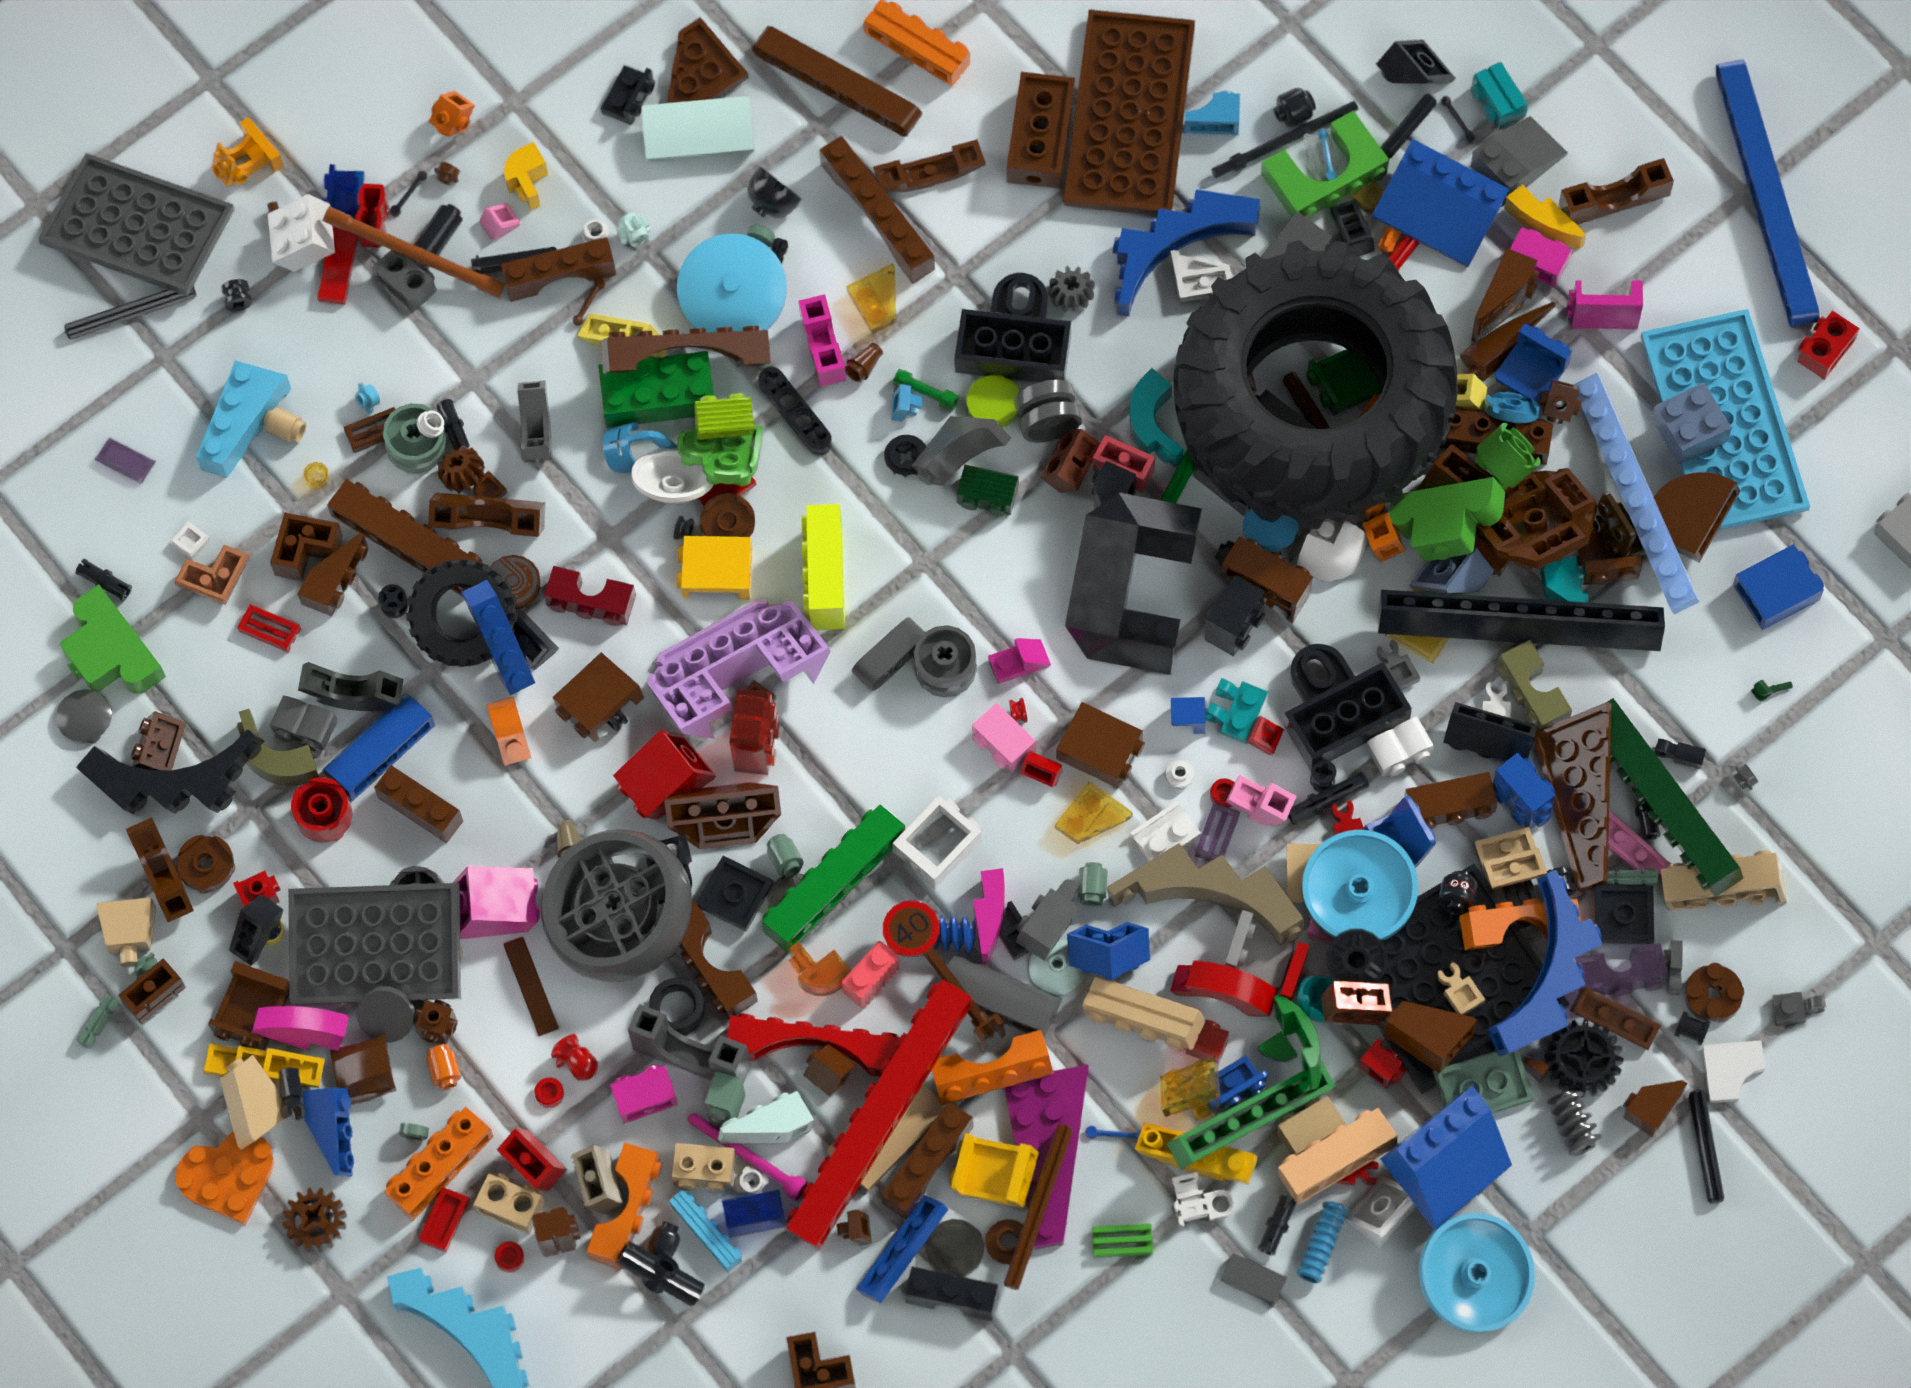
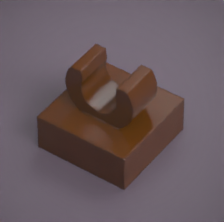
(856, 1229)

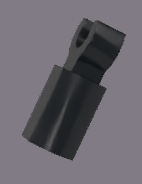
(1680, 753)
(291, 1093)

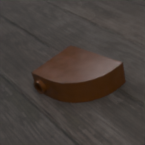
(1695, 510)

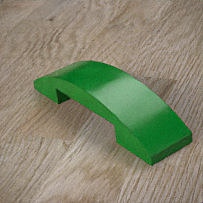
(1294, 1020)

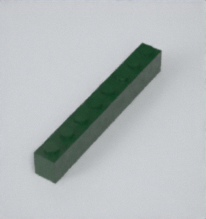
(1670, 806)

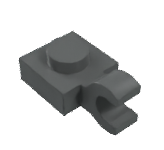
(1792, 1009)

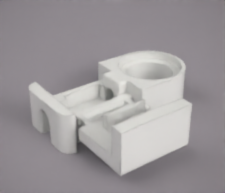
(1192, 1205)

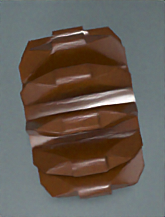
(461, 469)

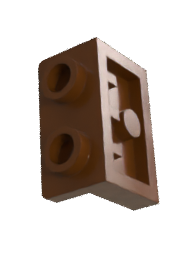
(158, 742)

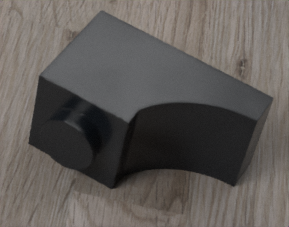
(254, 928)

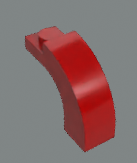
(1225, 984)

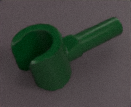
(1763, 691)

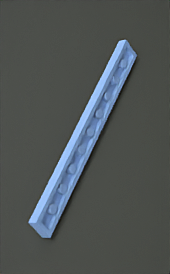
(1636, 494)

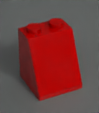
(661, 770)

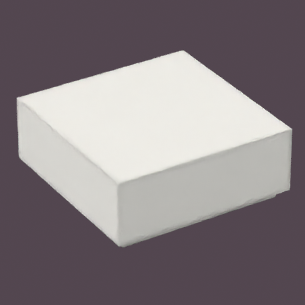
(190, 540)

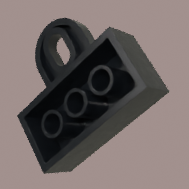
(1013, 340)
(1344, 709)

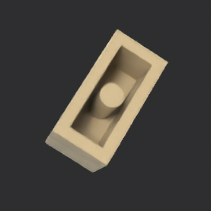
(1311, 1124)

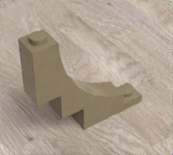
(1177, 877)

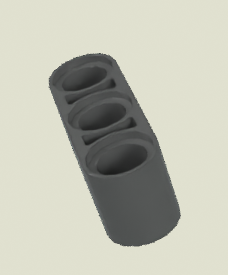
(888, 654)

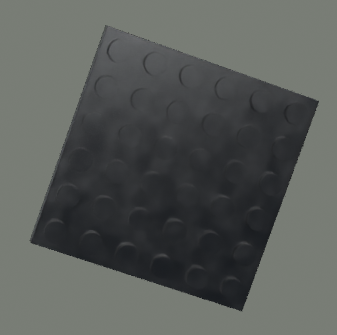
(1433, 942)

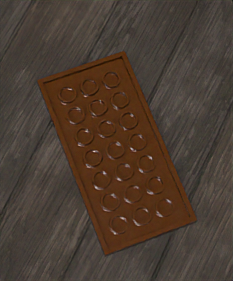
(1129, 112)

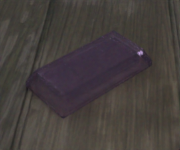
(125, 460)

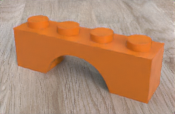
(1487, 927)
(1022, 1062)
(636, 1170)

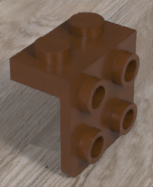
(1601, 567)

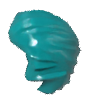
(1310, 994)

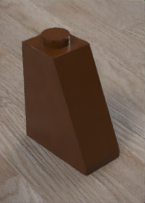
(1429, 1033)

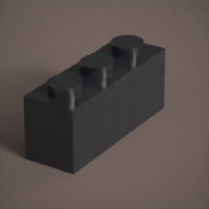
(1488, 733)

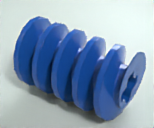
(956, 933)

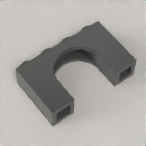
(657, 1039)

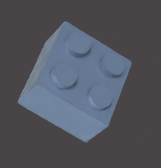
(1691, 423)

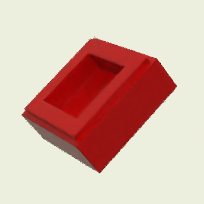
(1265, 735)

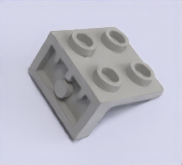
(1258, 952)

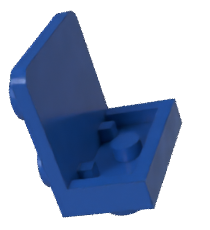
(1533, 363)
(1407, 829)
(1236, 1083)

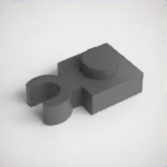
(1399, 667)
(1673, 960)

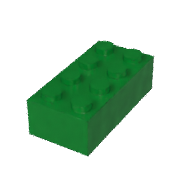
(657, 390)

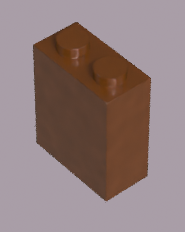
(1100, 745)

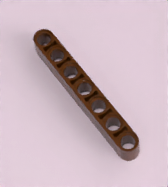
(837, 81)

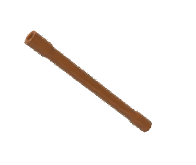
(347, 223)

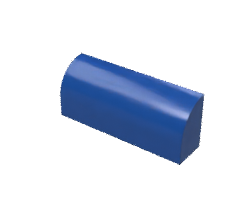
(379, 746)

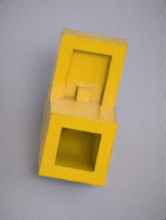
(523, 169)

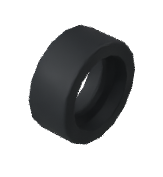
(682, 985)

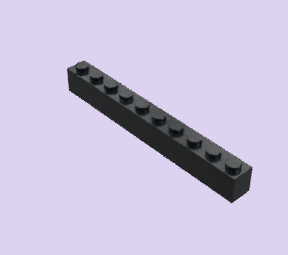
(1521, 620)

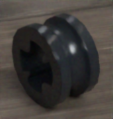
(683, 528)
(618, 719)

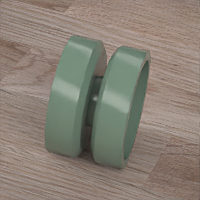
(407, 445)

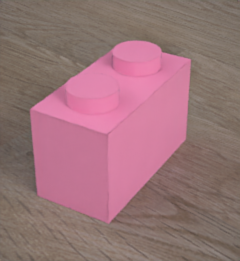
(1003, 738)

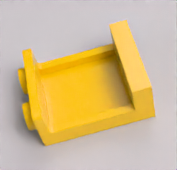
(715, 565)
(993, 1171)

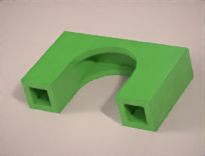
(1308, 196)

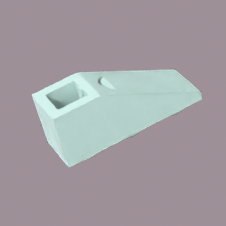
(774, 1123)

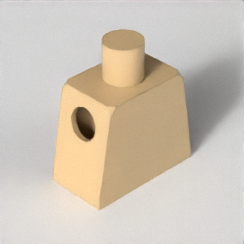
(127, 927)

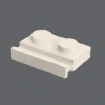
(1165, 831)

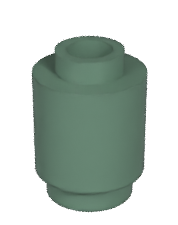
(784, 855)
(1092, 884)

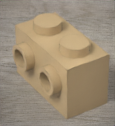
(703, 1167)

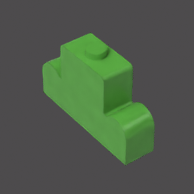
(1445, 517)
(108, 647)

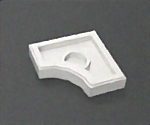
(1729, 1066)

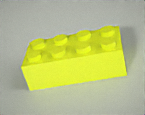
(823, 566)

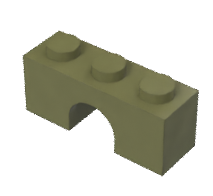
(1518, 668)

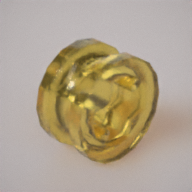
(311, 483)

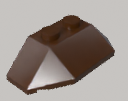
(723, 814)

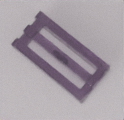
(1209, 855)

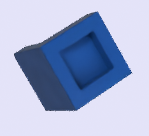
(1188, 712)

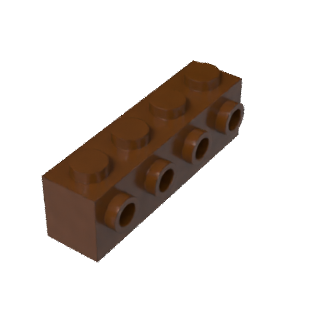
(1472, 427)

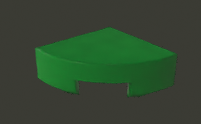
(1277, 1048)

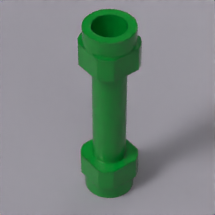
(946, 399)

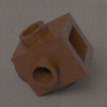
(1560, 392)
(437, 1030)

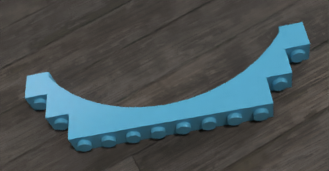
(482, 1334)

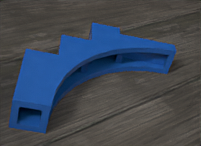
(1206, 217)
(1560, 974)

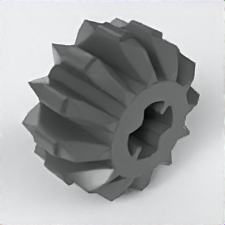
(1081, 286)

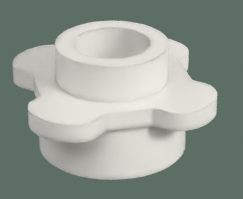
(748, 1175)

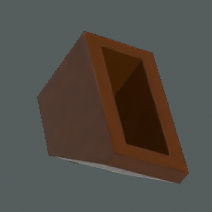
(1652, 1105)

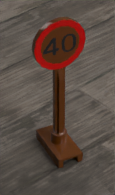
(913, 931)

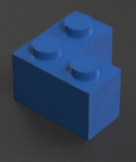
(1109, 951)

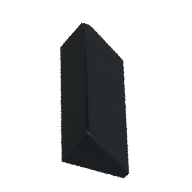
(533, 641)

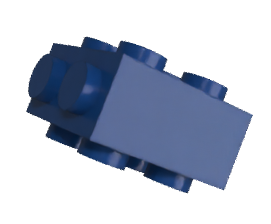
(1524, 792)

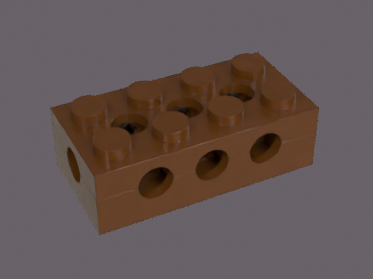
(1040, 130)

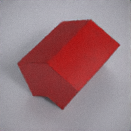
(1043, 764)

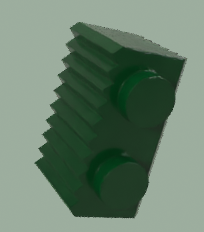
(987, 490)

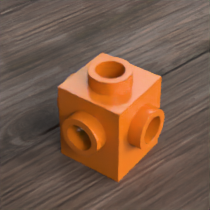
(451, 114)

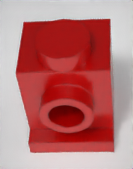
(246, 888)
(1382, 1064)

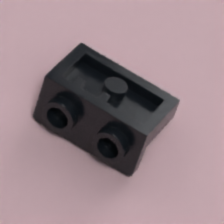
(628, 94)

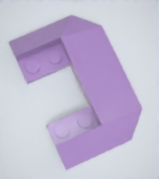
(698, 668)

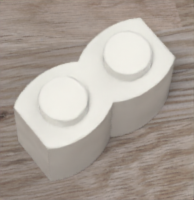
(1400, 747)

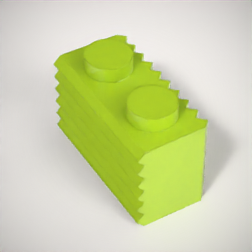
(724, 417)

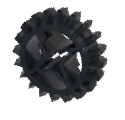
(1595, 1058)

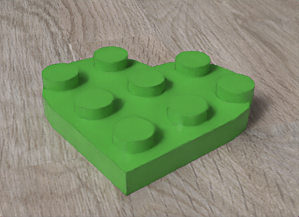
(722, 459)

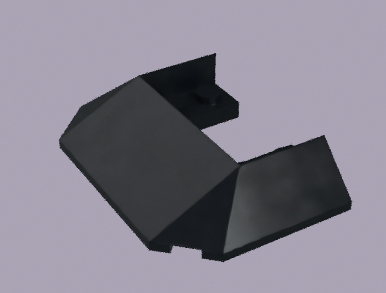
(1104, 573)

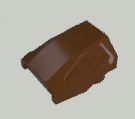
(364, 1069)

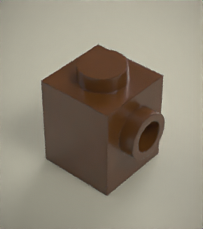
(828, 1069)

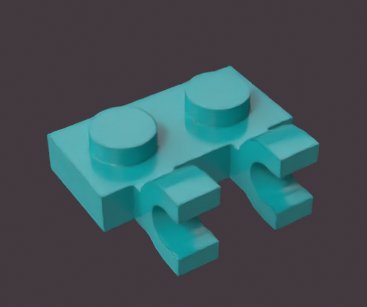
(1243, 711)

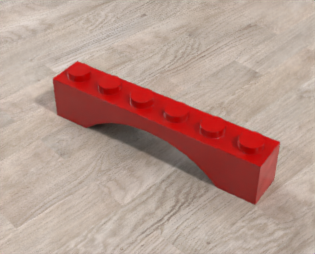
(773, 1034)

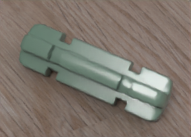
(1633, 877)
(97, 1021)

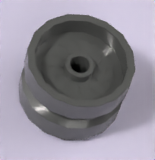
(1047, 410)
(945, 661)

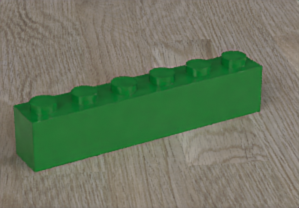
(833, 878)
(1246, 1117)

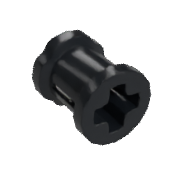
(1319, 767)
(1692, 1028)

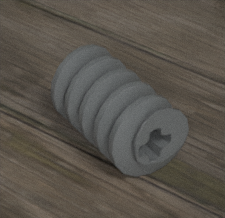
(1574, 1122)

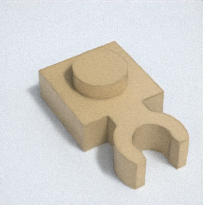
(1461, 993)

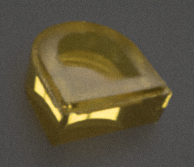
(1369, 197)

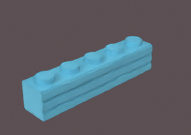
(706, 1230)

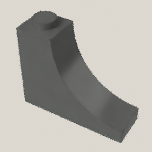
(955, 445)

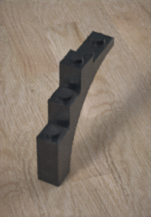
(172, 788)

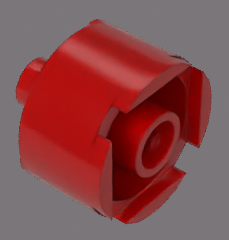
(308, 806)

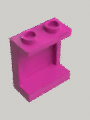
(1605, 310)

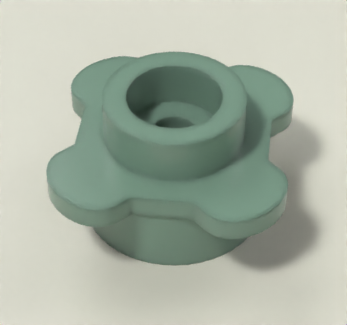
(144, 964)

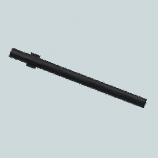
(1239, 161)

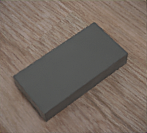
(1253, 1279)

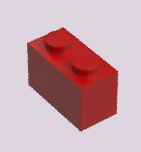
(532, 1159)

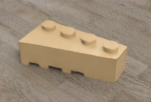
(1761, 880)

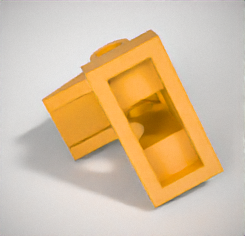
(255, 146)

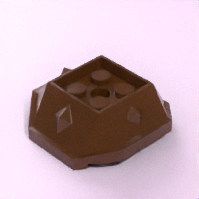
(1542, 519)

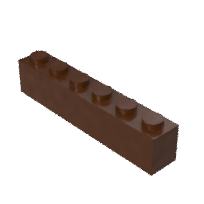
(394, 529)

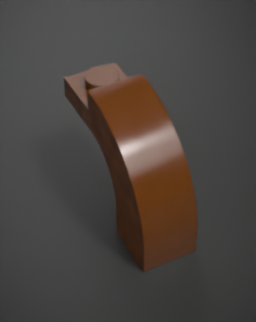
(160, 870)

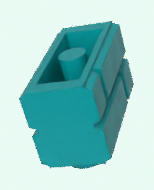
(1499, 95)

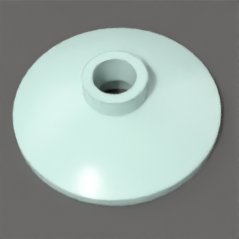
(1055, 980)

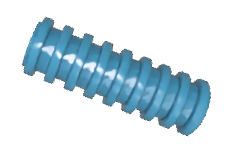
(1322, 1242)

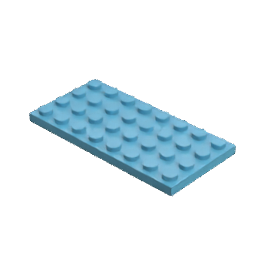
(1730, 362)

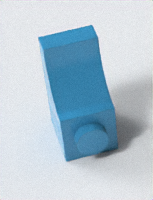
(1216, 117)

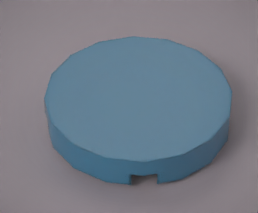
(1511, 407)
(1270, 535)

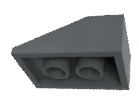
(1517, 155)

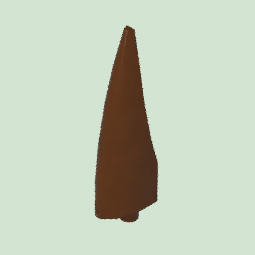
(1491, 351)

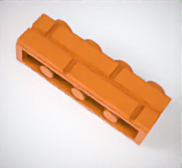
(917, 42)

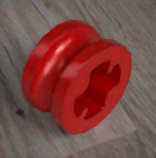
(1018, 710)

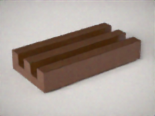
(369, 442)

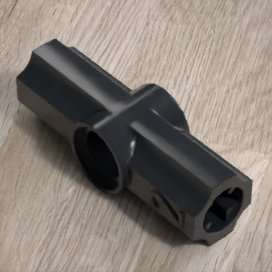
(660, 1273)

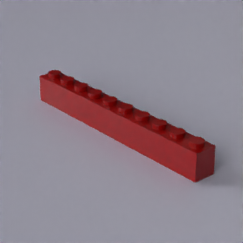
(880, 1113)

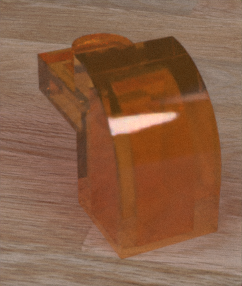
(820, 977)

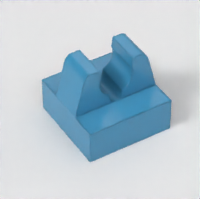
(905, 403)

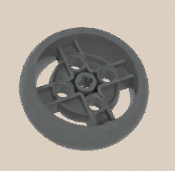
(594, 860)

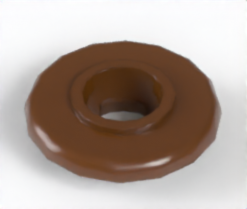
(993, 1238)

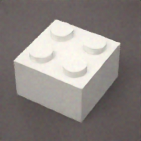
(299, 233)

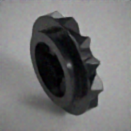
(900, 445)

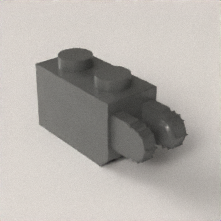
(1049, 920)

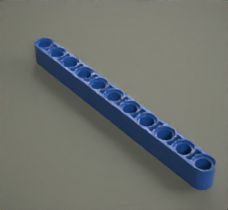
(1767, 193)

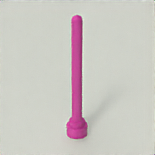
(792, 1185)

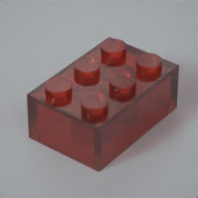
(754, 731)

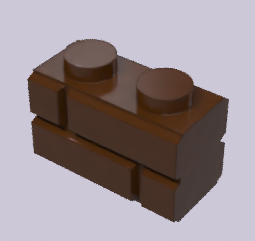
(152, 991)
(555, 1231)

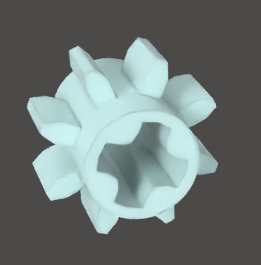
(633, 229)

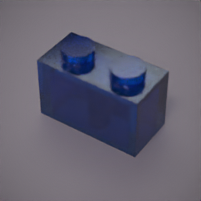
(754, 1213)

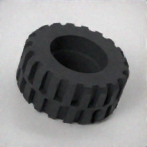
(424, 603)

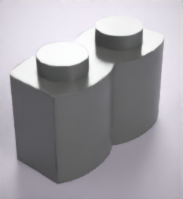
(303, 723)

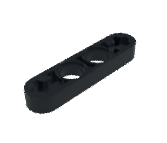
(792, 412)

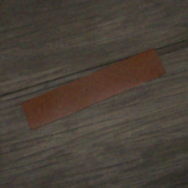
(531, 986)

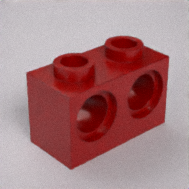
(1831, 346)

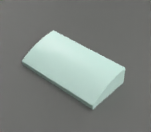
(697, 128)

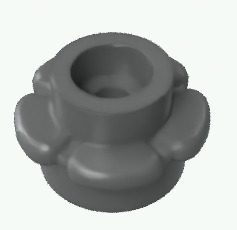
(1745, 777)

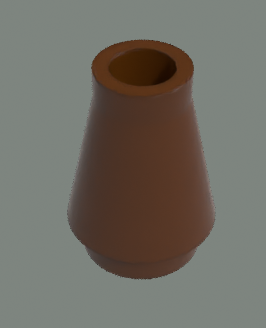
(862, 364)

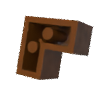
(302, 538)
(813, 1372)

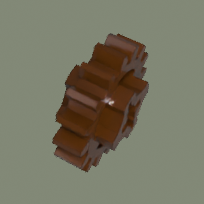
(310, 1229)

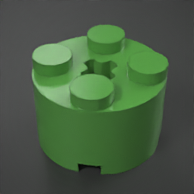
(1507, 456)

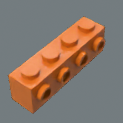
(438, 1163)

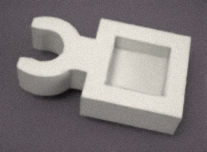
(1496, 703)

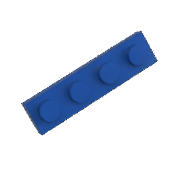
(902, 1249)

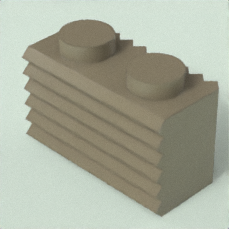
(597, 1179)

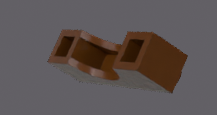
(1643, 185)
(530, 274)
(511, 515)
(729, 988)
(925, 1160)

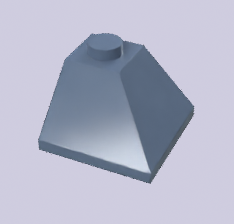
(1454, 574)

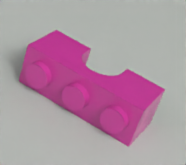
(822, 341)

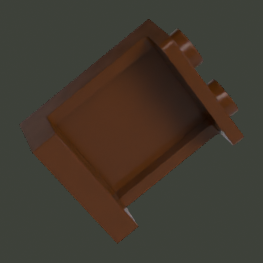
(595, 696)
(246, 993)

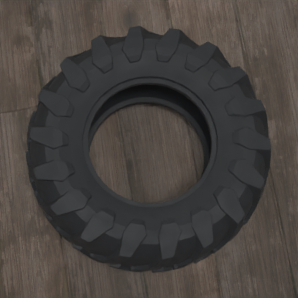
(1330, 300)

